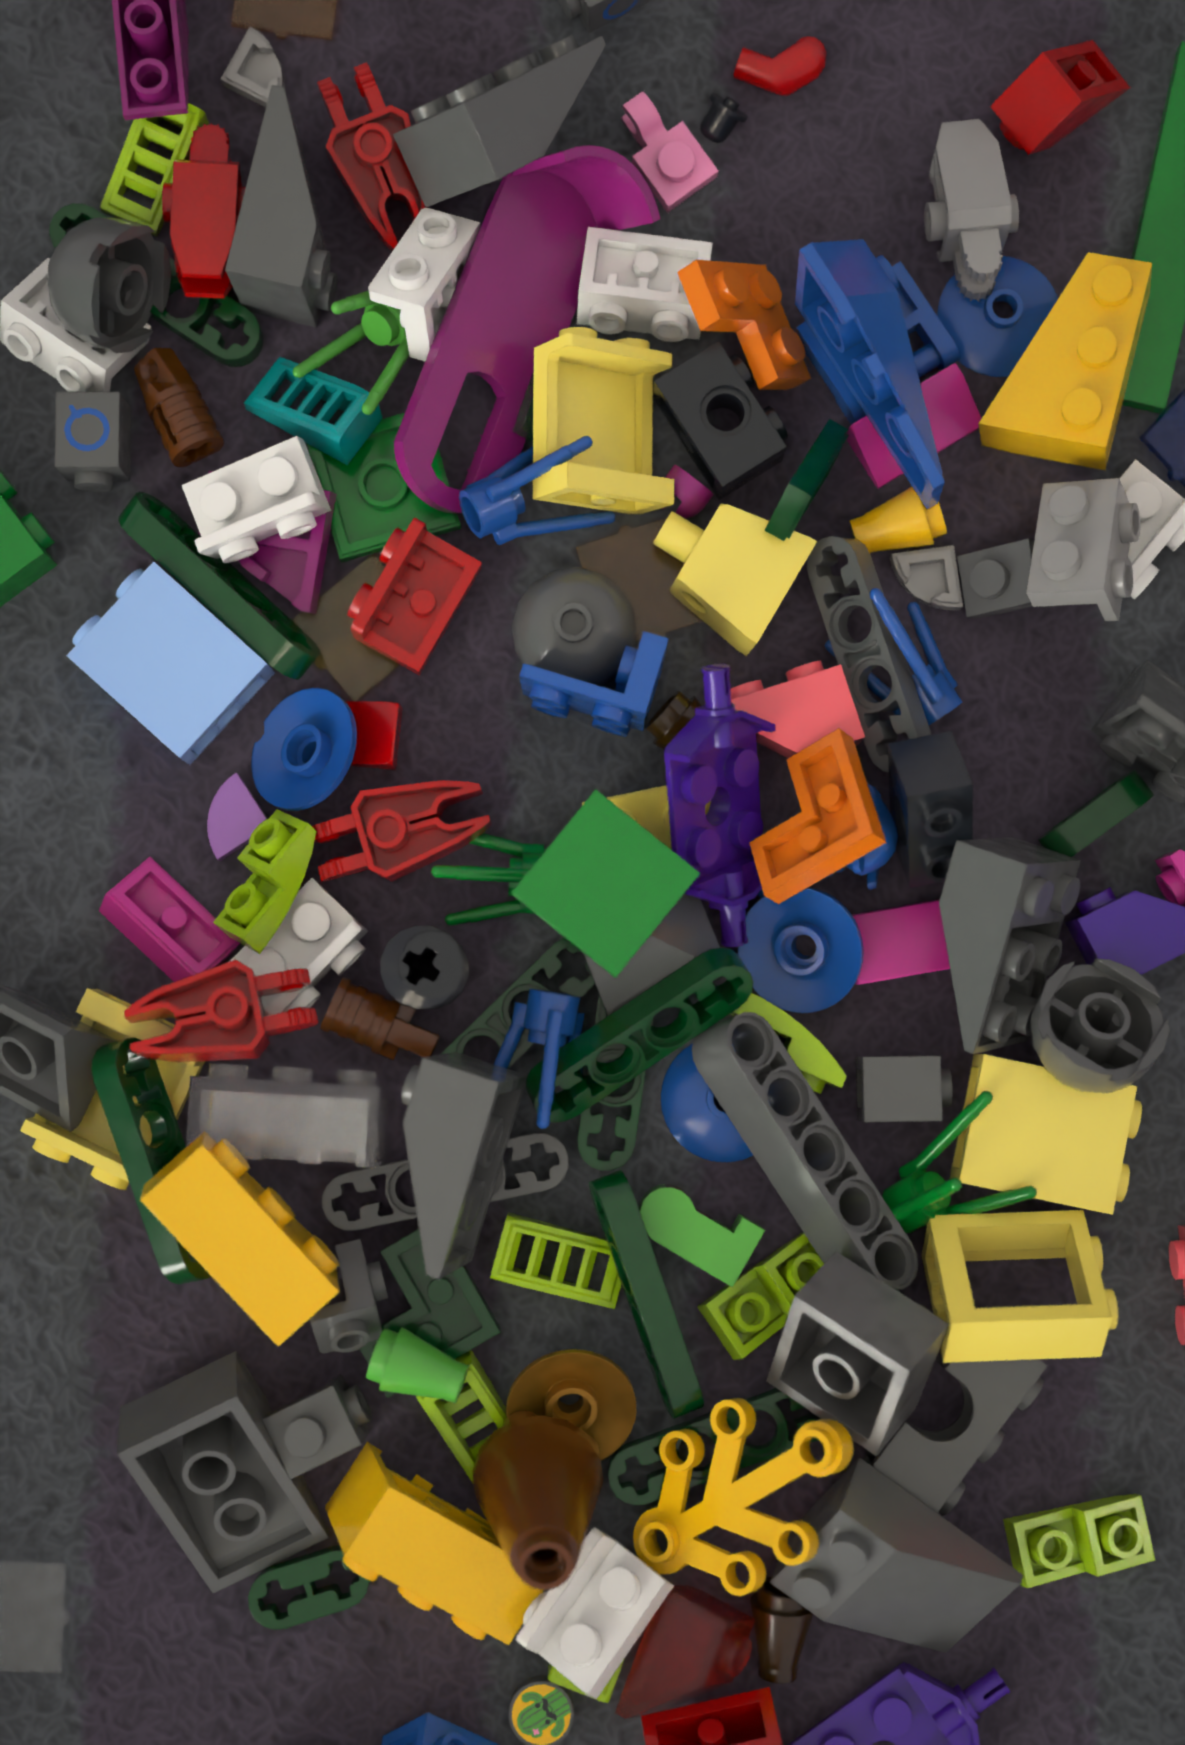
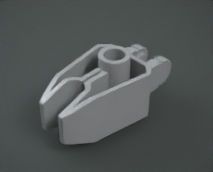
(971, 205)

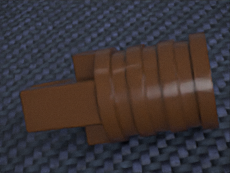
(177, 408)
(376, 1022)

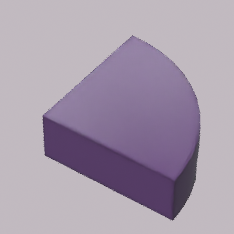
(232, 817)

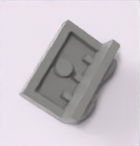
(1084, 546)

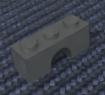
(935, 1462)

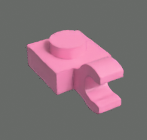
(670, 159)

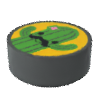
(541, 1712)

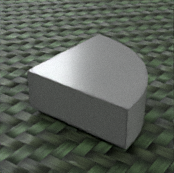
(253, 68)
(930, 576)

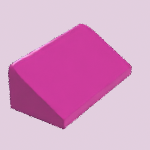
(951, 418)
(166, 922)
(902, 942)

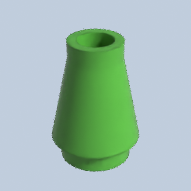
(414, 1367)

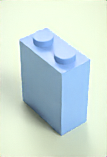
(169, 662)

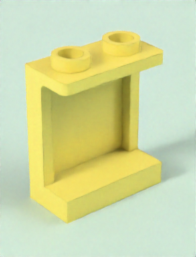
(605, 394)
(1046, 1136)
(93, 1138)

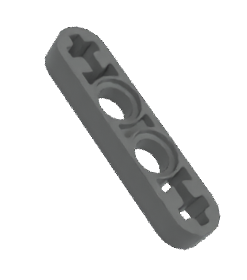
(862, 657)
(370, 1212)

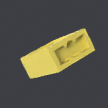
(1025, 1330)

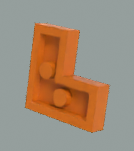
(748, 302)
(834, 822)

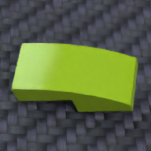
(278, 862)
(805, 1049)
(761, 1297)
(1079, 1539)

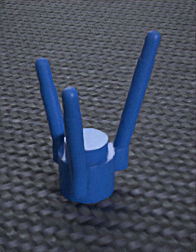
(496, 500)
(932, 681)
(551, 1022)

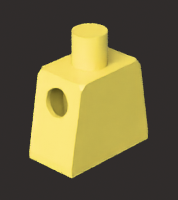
(733, 571)

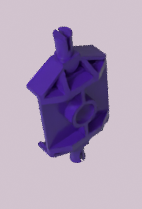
(718, 763)
(909, 1710)

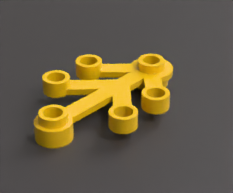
(728, 1500)

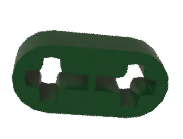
(1098, 815)
(308, 1605)

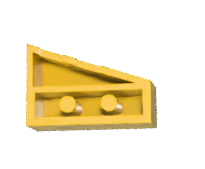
(243, 1236)
(427, 1548)

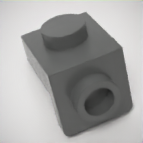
(996, 579)
(355, 1321)
(319, 1426)

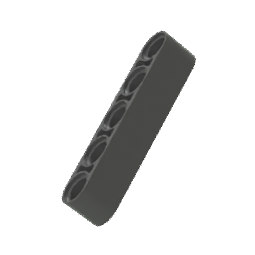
(801, 1148)

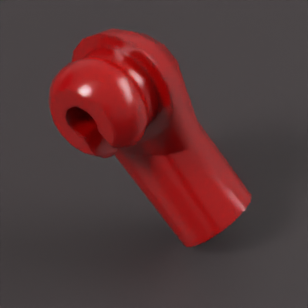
(786, 71)

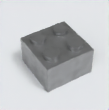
(856, 1351)

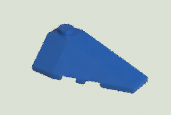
(861, 326)

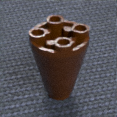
(539, 1494)

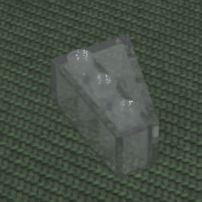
(292, 1114)

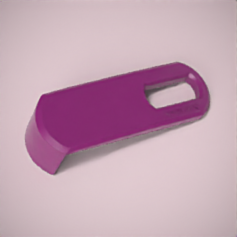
(512, 298)

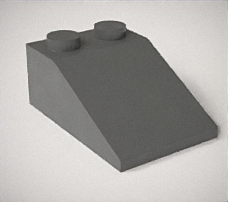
(278, 241)
(455, 1147)
(217, 1474)
(893, 1565)

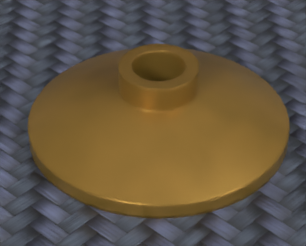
(606, 1393)

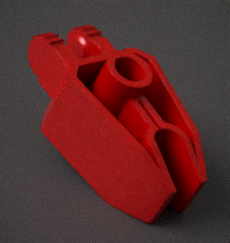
(368, 154)
(204, 213)
(401, 829)
(219, 1014)

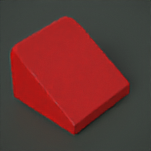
(377, 733)

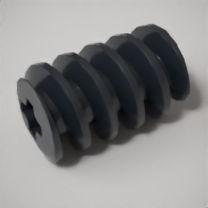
(400, 975)

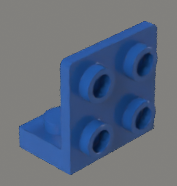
(610, 709)

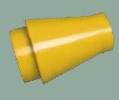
(899, 524)

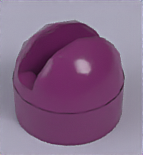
(689, 491)

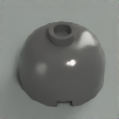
(107, 280)
(574, 625)
(1098, 1026)

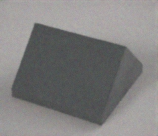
(46, 1058)

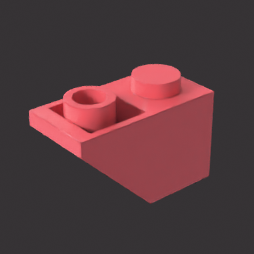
(802, 708)

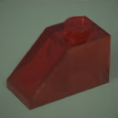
(686, 1652)

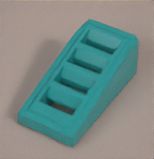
(335, 440)

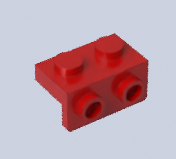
(413, 596)

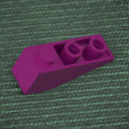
(152, 57)

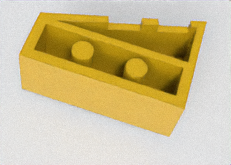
(1076, 369)

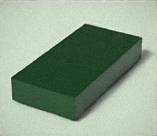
(807, 480)

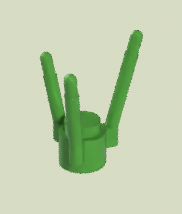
(381, 326)

